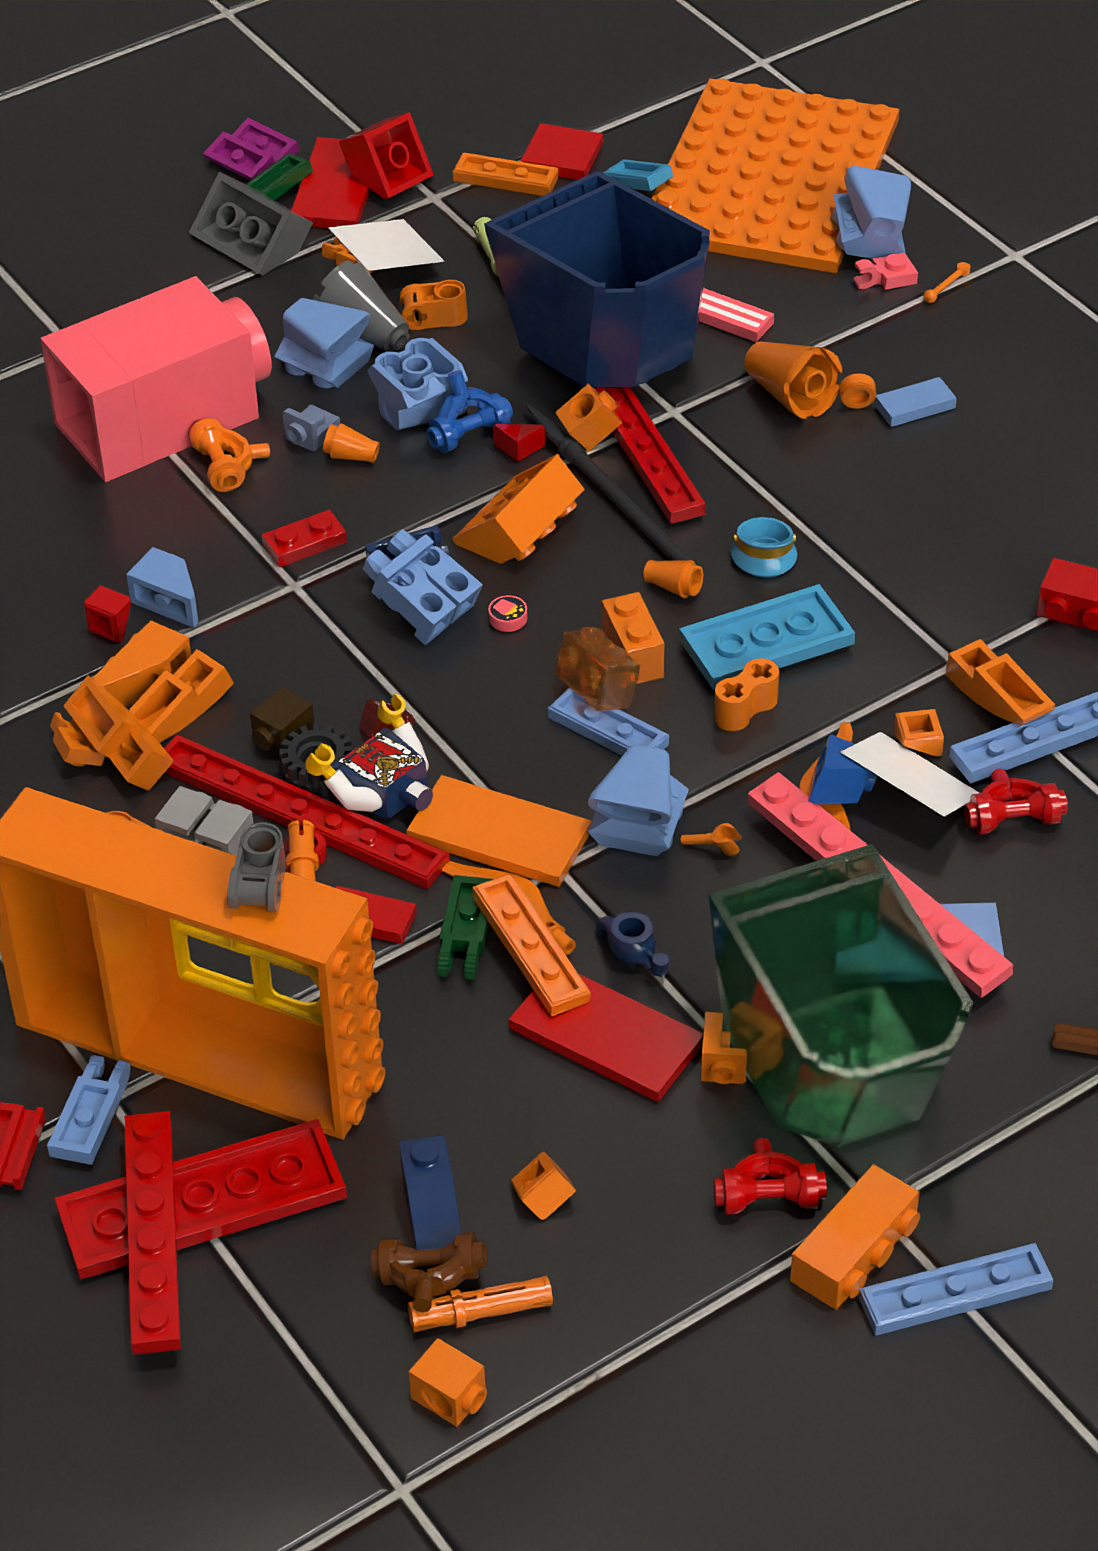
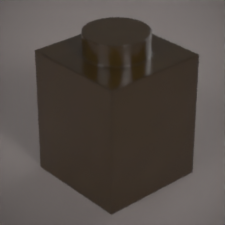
(279, 717)

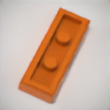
(505, 174)

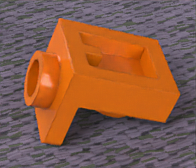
(720, 1061)

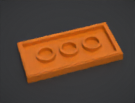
(501, 830)

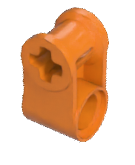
(437, 304)

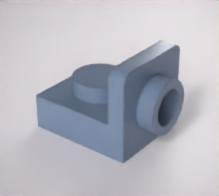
(308, 427)

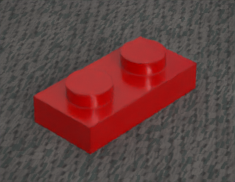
(304, 538)

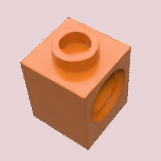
(589, 416)
(448, 1382)

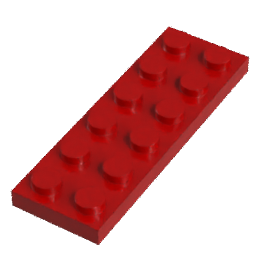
(213, 1195)

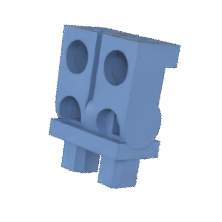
(422, 584)

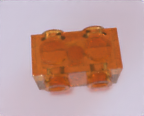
(597, 669)

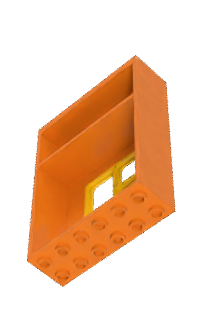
(104, 963)

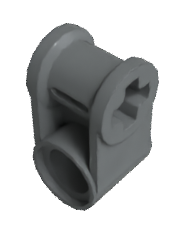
(258, 868)

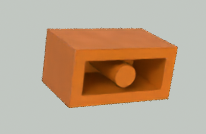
(633, 629)

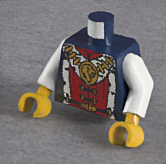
(381, 772)

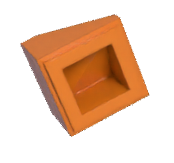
(920, 731)
(543, 1186)

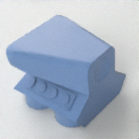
(871, 212)
(324, 341)
(414, 382)
(638, 803)

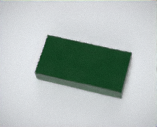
(281, 176)

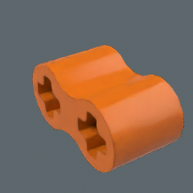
(746, 694)

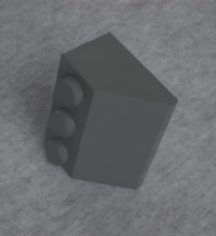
(249, 225)

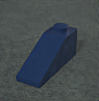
(429, 1192)

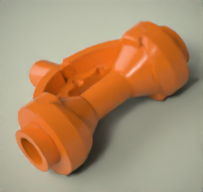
(225, 471)

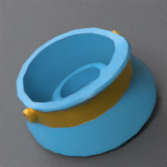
(764, 547)

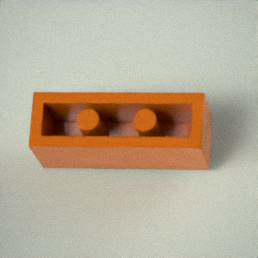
(855, 1237)

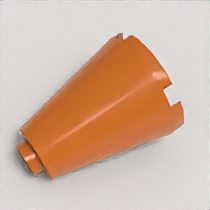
(796, 375)

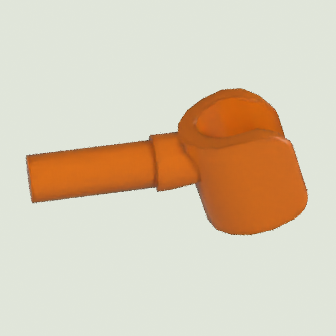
(721, 836)

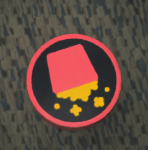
(507, 613)

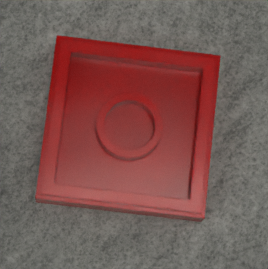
(564, 148)

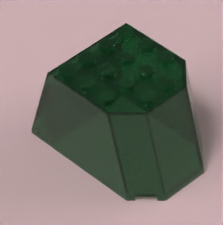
(836, 996)

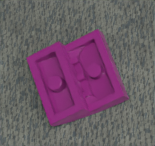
(250, 149)

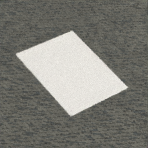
(386, 244)
(911, 773)

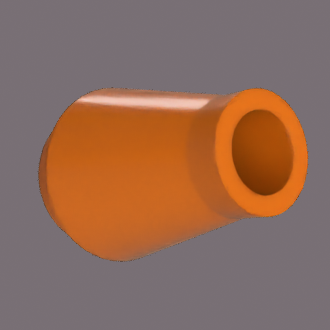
(349, 444)
(678, 577)

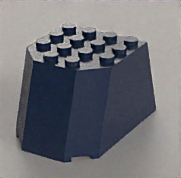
(601, 281)

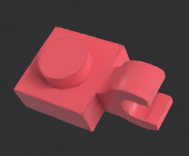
(889, 271)

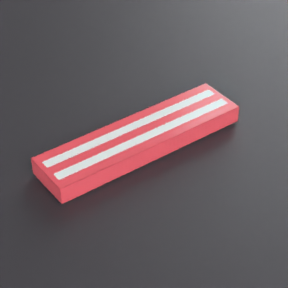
(734, 316)

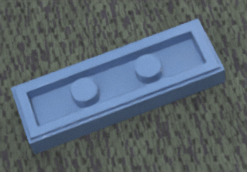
(608, 728)

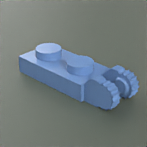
(88, 1112)

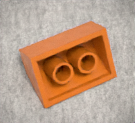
(522, 512)

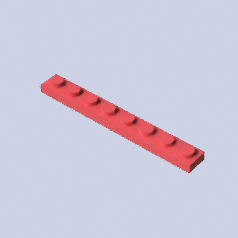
(824, 836)

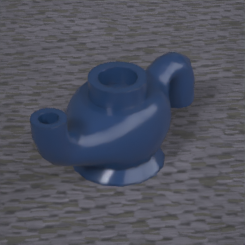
(633, 941)

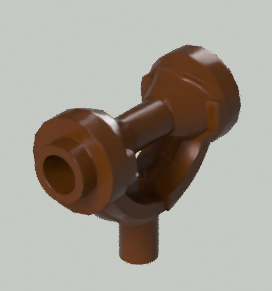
(449, 1266)

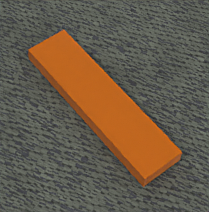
(531, 945)

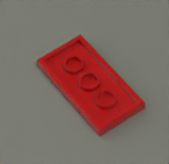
(330, 193)
(613, 1038)

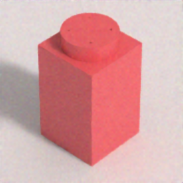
(150, 370)

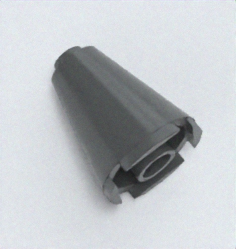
(355, 288)

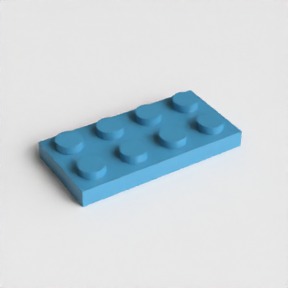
(776, 630)

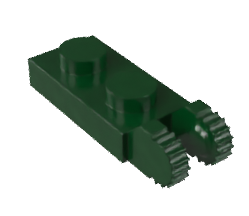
(463, 927)

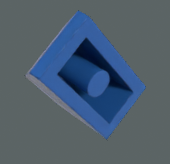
(838, 777)

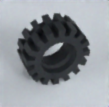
(298, 748)

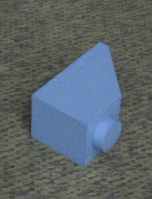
(163, 586)

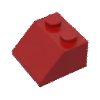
(387, 156)

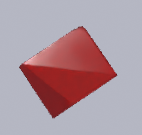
(519, 439)
(107, 613)

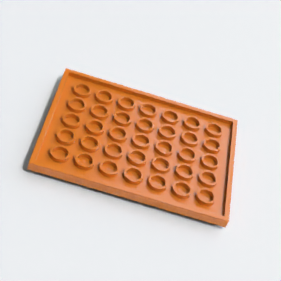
(766, 166)

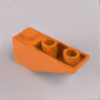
(143, 661)

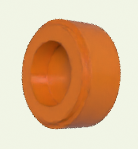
(857, 391)

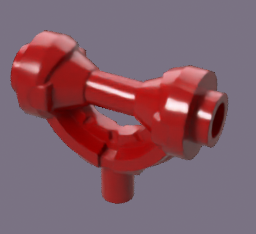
(1025, 798)
(791, 1180)

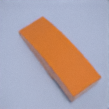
(997, 683)
(182, 697)
(118, 734)

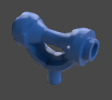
(446, 430)

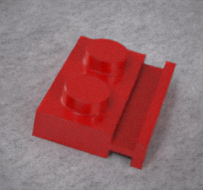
(18, 1141)

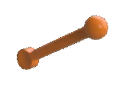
(963, 269)

